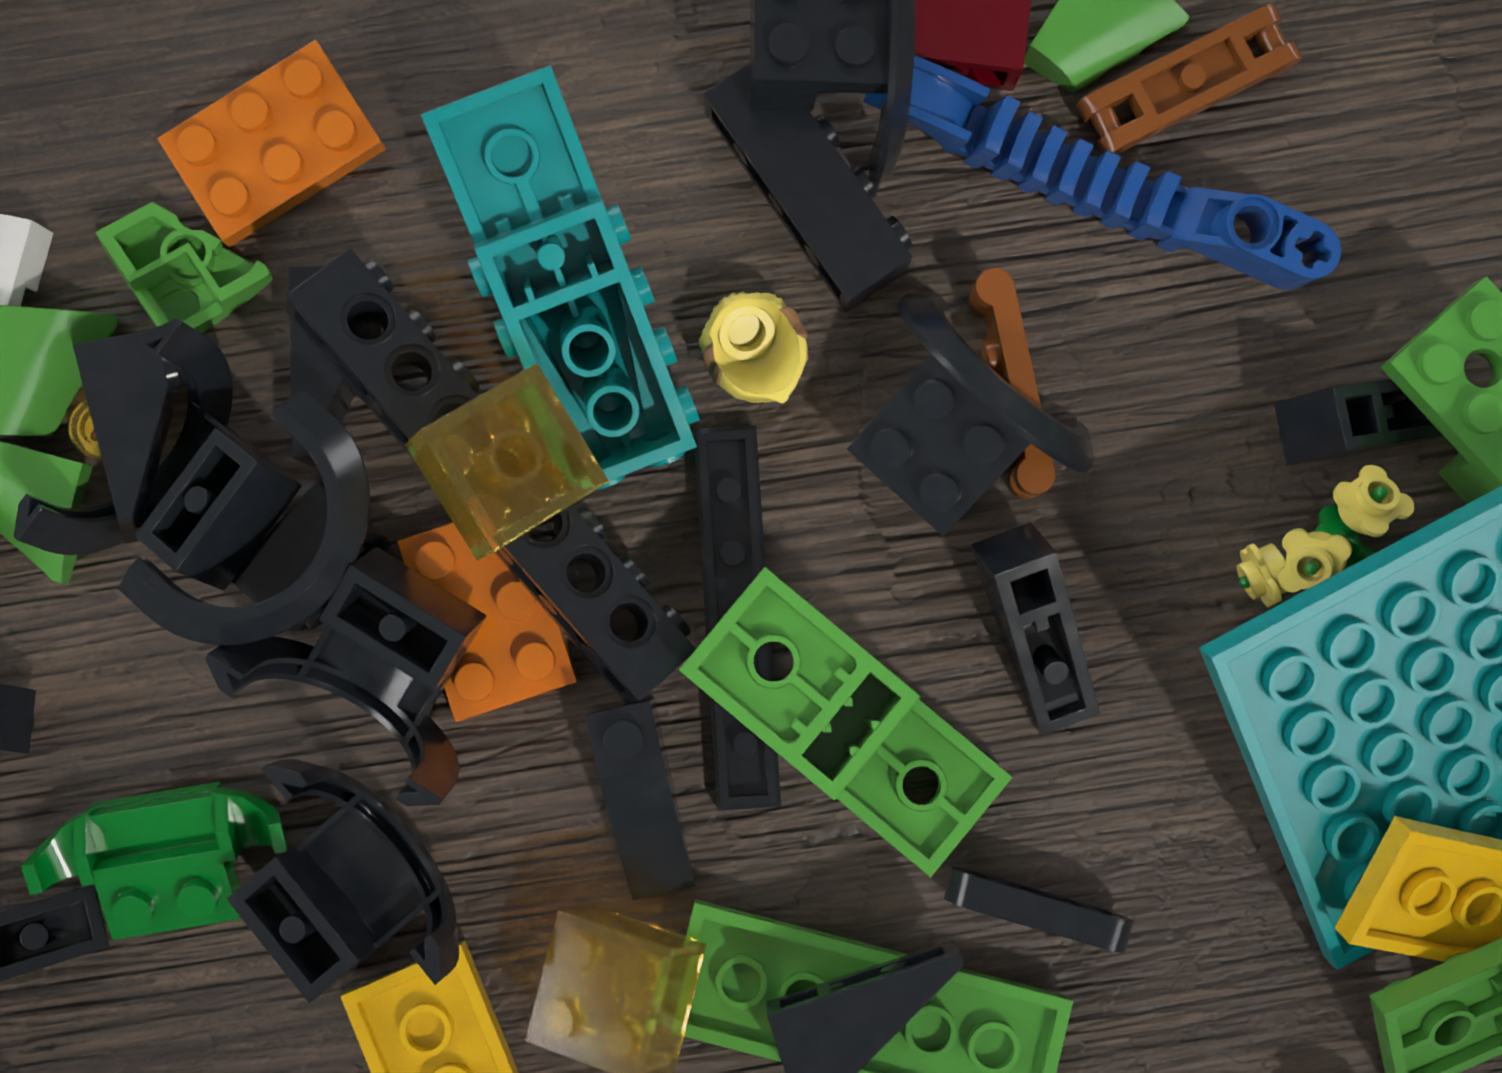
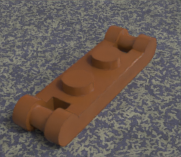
(1189, 80)
(1009, 356)

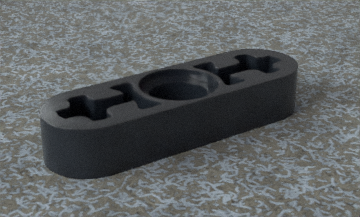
(1038, 909)

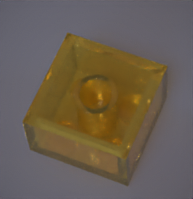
(506, 461)
(615, 992)

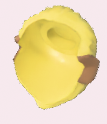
(754, 347)

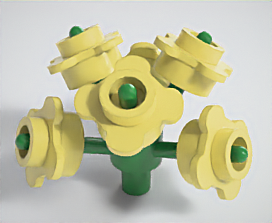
(1363, 508)

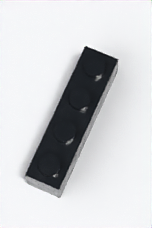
(812, 191)

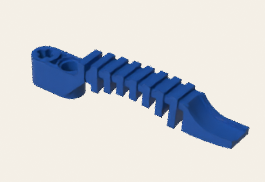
(1179, 216)

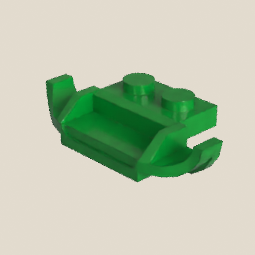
(159, 855)

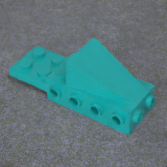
(560, 270)

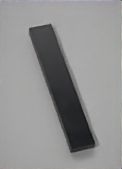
(730, 562)

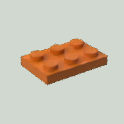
(271, 144)
(518, 645)

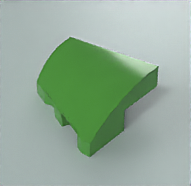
(1096, 35)
(179, 269)
(40, 365)
(49, 479)

